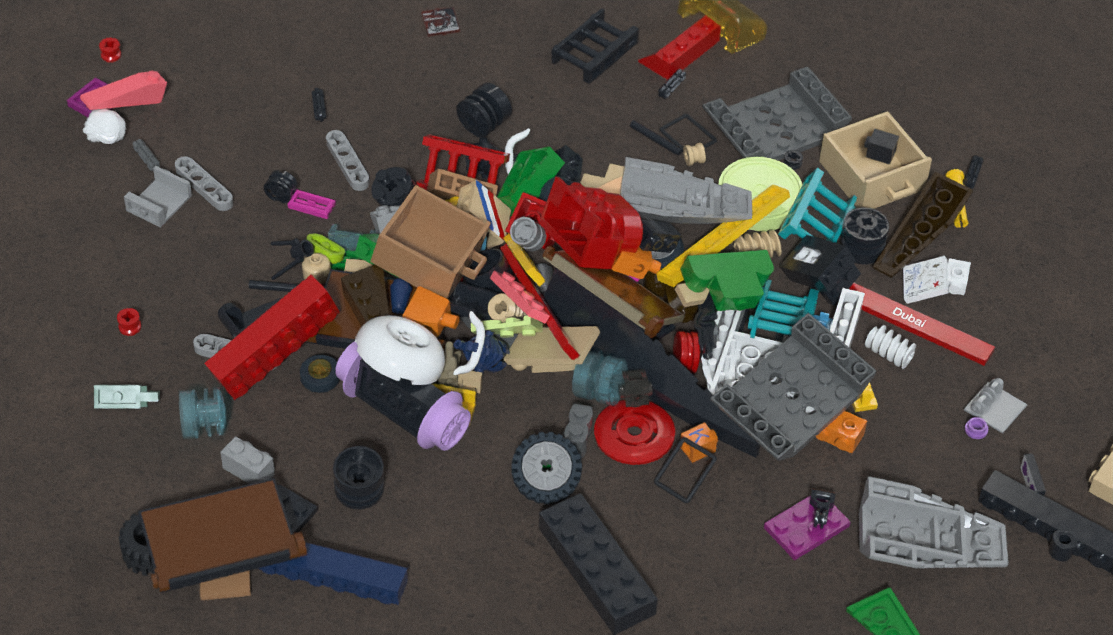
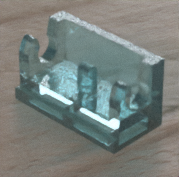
(345, 239)

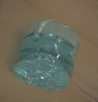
(201, 412)

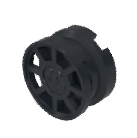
(281, 185)

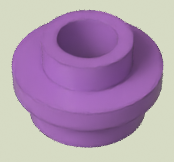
(977, 423)

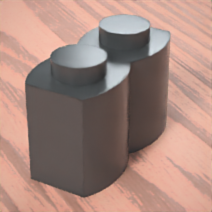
(579, 427)

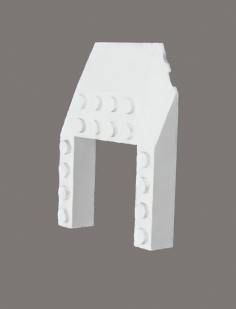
(739, 354)

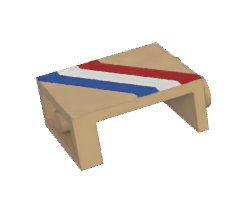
(485, 206)

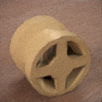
(694, 154)

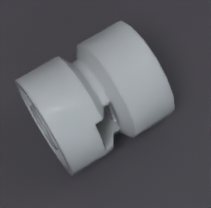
(528, 234)

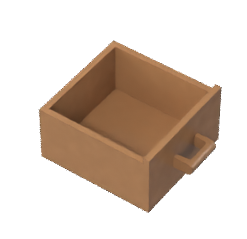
(431, 243)

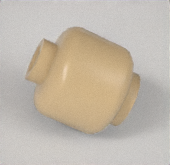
(318, 266)

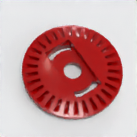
(634, 449)

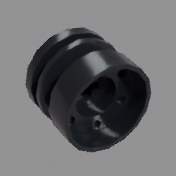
(484, 110)
(865, 234)
(495, 262)
(358, 477)

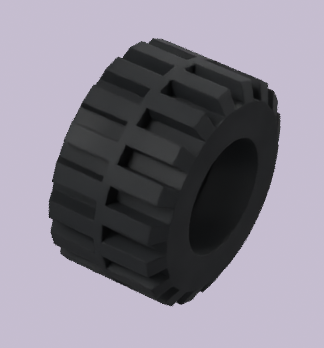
(133, 553)

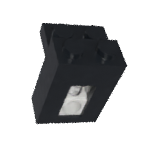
(822, 267)

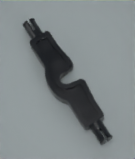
(706, 326)

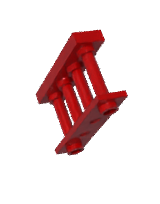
(455, 149)

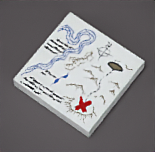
(925, 279)

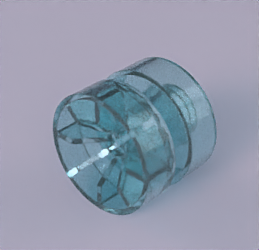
(599, 378)

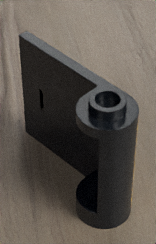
(236, 321)

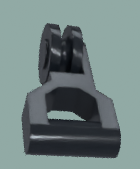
(822, 507)

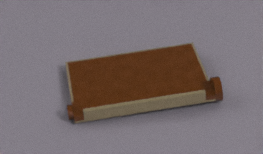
(619, 292)

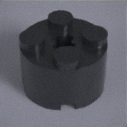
(392, 186)

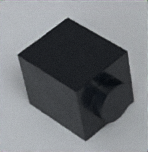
(881, 146)

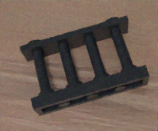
(601, 60)

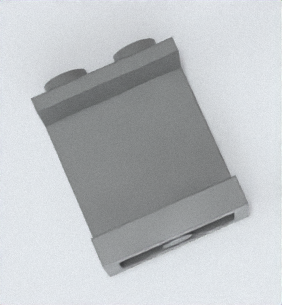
(160, 199)

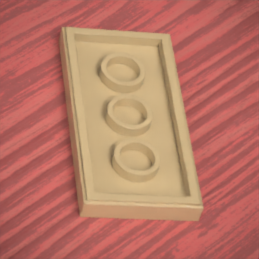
(545, 349)

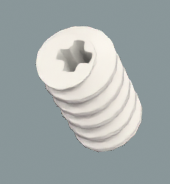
(890, 346)

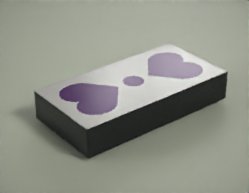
(1031, 474)

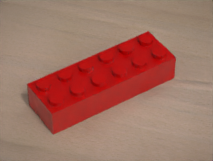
(272, 337)

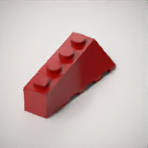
(684, 48)

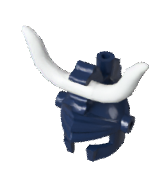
(481, 350)

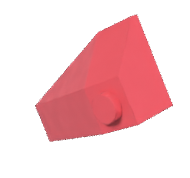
(130, 91)

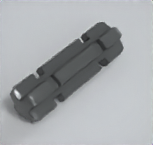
(146, 154)

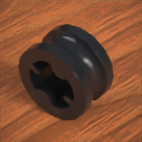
(793, 154)

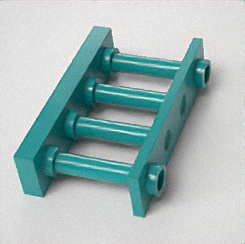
(804, 199)
(807, 304)

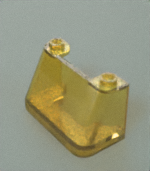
(738, 22)

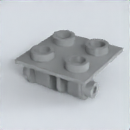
(995, 406)

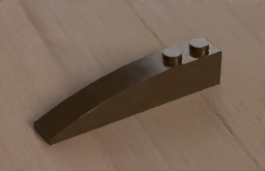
(926, 220)

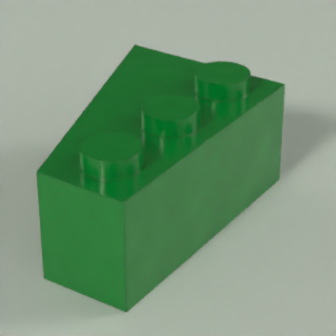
(529, 175)

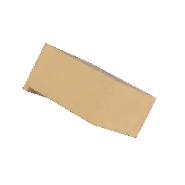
(869, 179)

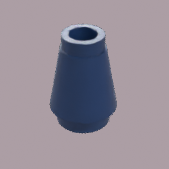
(400, 293)

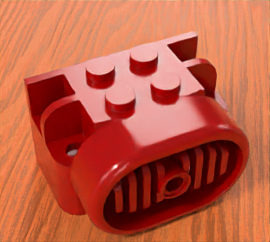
(591, 224)

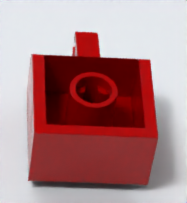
(533, 208)

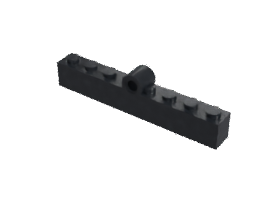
(1063, 528)

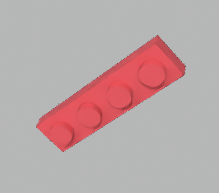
(519, 296)

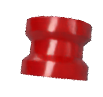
(110, 49)
(133, 326)

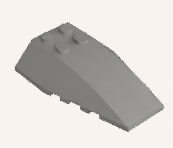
(679, 197)
(924, 532)

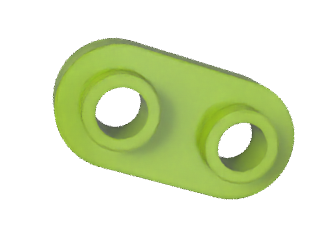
(327, 247)

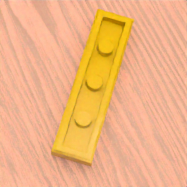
(525, 260)

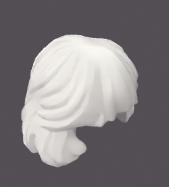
(104, 126)

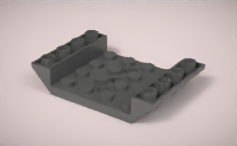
(801, 109)
(813, 366)

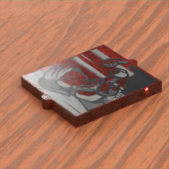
(440, 21)

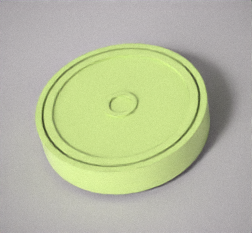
(756, 176)

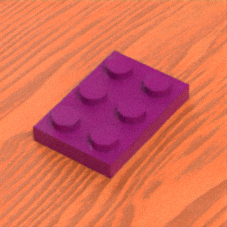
(796, 530)

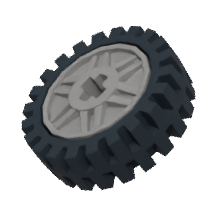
(544, 450)

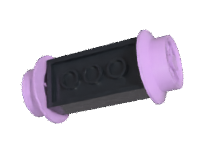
(418, 409)

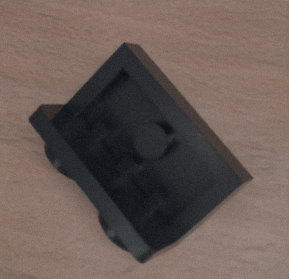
(473, 299)

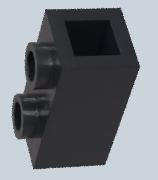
(659, 236)

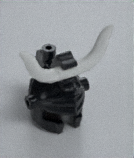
(484, 166)

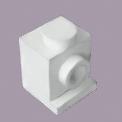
(958, 276)

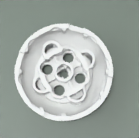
(401, 349)

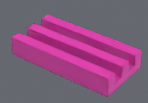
(310, 205)

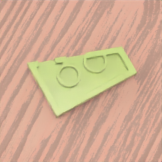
(527, 327)

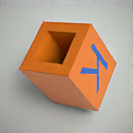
(703, 437)

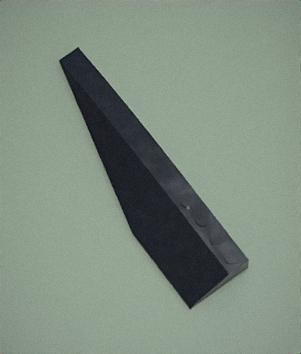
(620, 337)

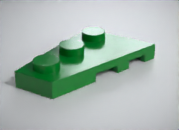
(883, 615)

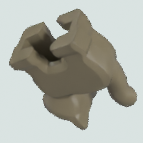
(452, 361)

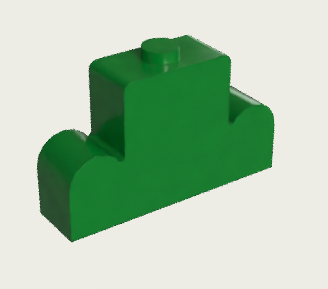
(732, 278)

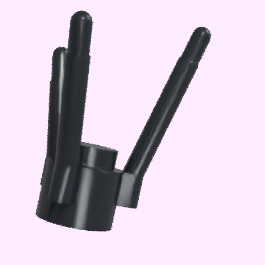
(298, 251)

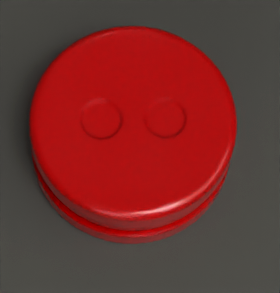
(687, 350)

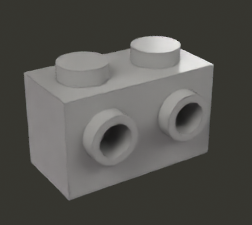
(247, 462)

